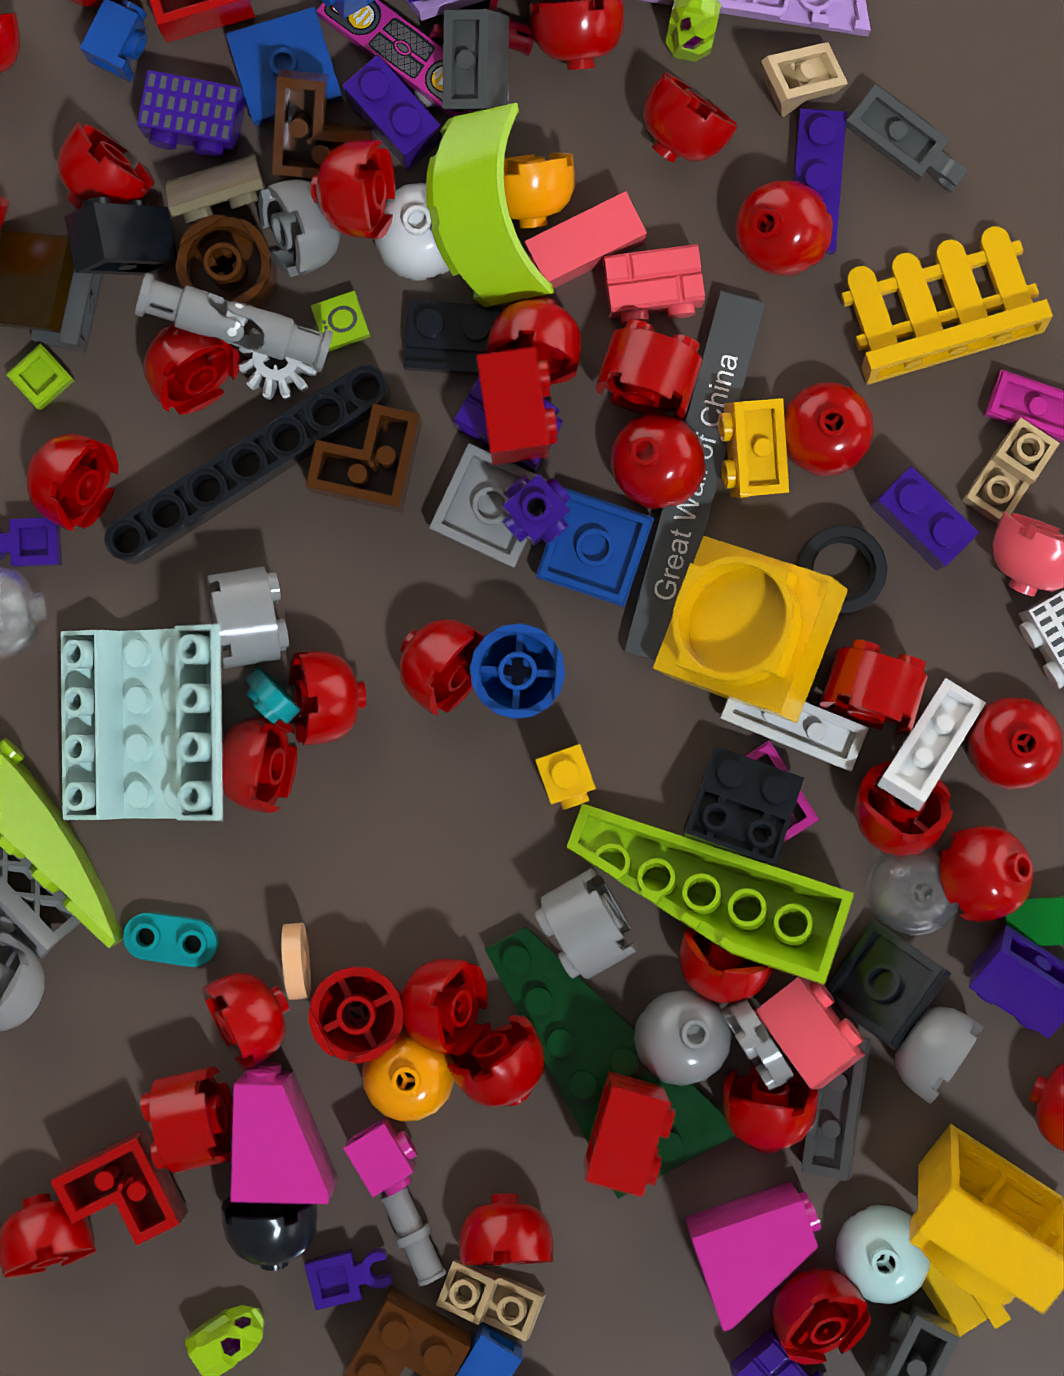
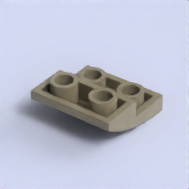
(231, 181)

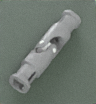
(215, 317)

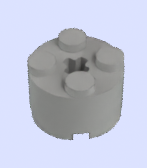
(247, 616)
(586, 925)

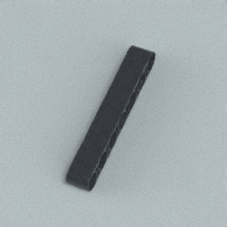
(224, 466)

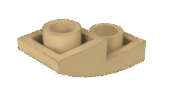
(1010, 471)
(491, 1299)

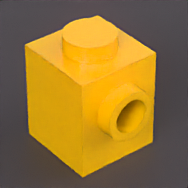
(566, 776)

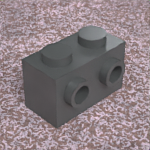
(919, 1345)

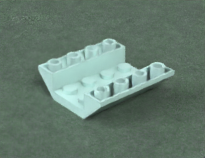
(142, 724)

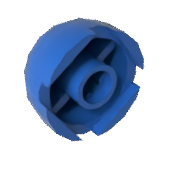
(517, 671)

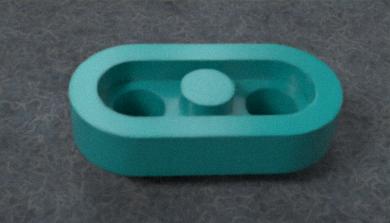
(271, 697)
(169, 939)

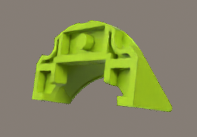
(472, 212)

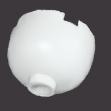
(409, 243)

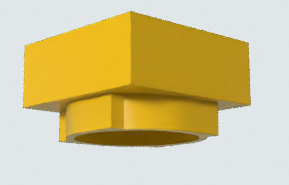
(750, 628)
(988, 1224)

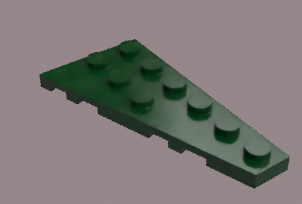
(587, 1040)

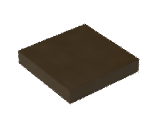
(34, 280)

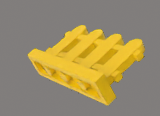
(931, 342)

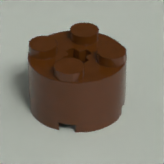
(242, 245)

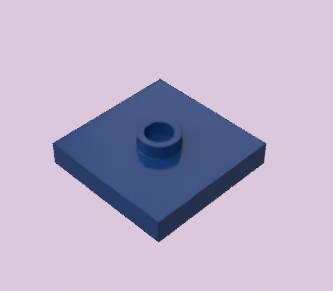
(275, 45)
(597, 549)

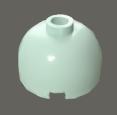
(877, 1233)

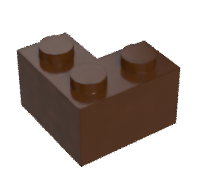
(301, 127)
(379, 471)
(410, 1337)

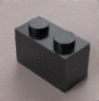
(120, 238)

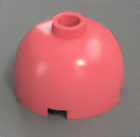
(1029, 553)

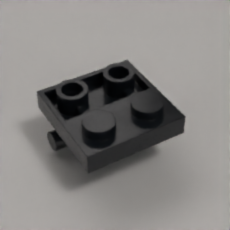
(743, 806)

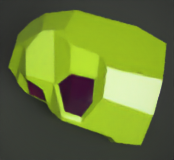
(692, 28)
(225, 1339)

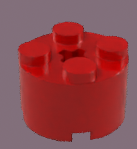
(650, 370)
(875, 686)
(189, 1120)

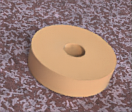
(296, 961)

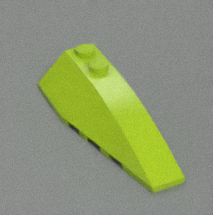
(36, 830)
(720, 894)

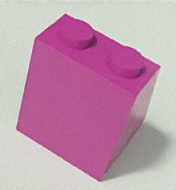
(277, 1142)
(752, 1246)

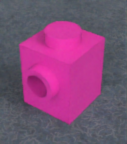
(382, 1157)

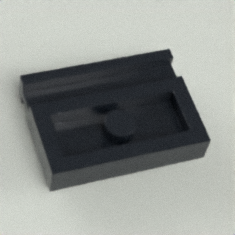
(447, 336)

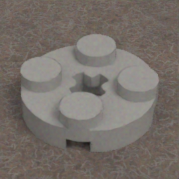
(757, 1043)

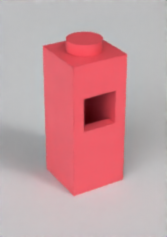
(585, 240)

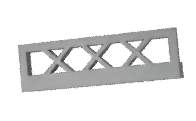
(25, 922)

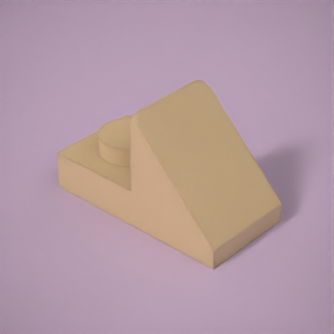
(801, 76)

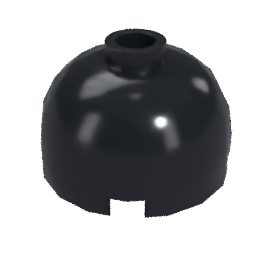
(269, 1231)

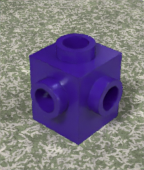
(535, 528)

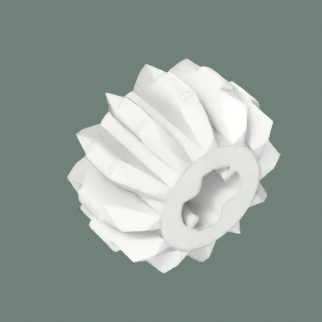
(282, 378)

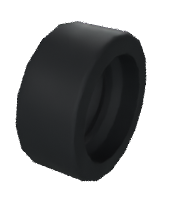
(868, 547)

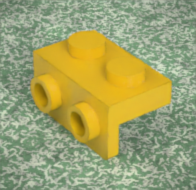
(754, 448)

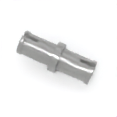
(413, 1237)

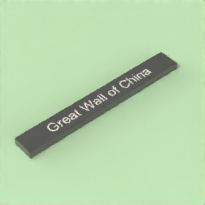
(683, 526)

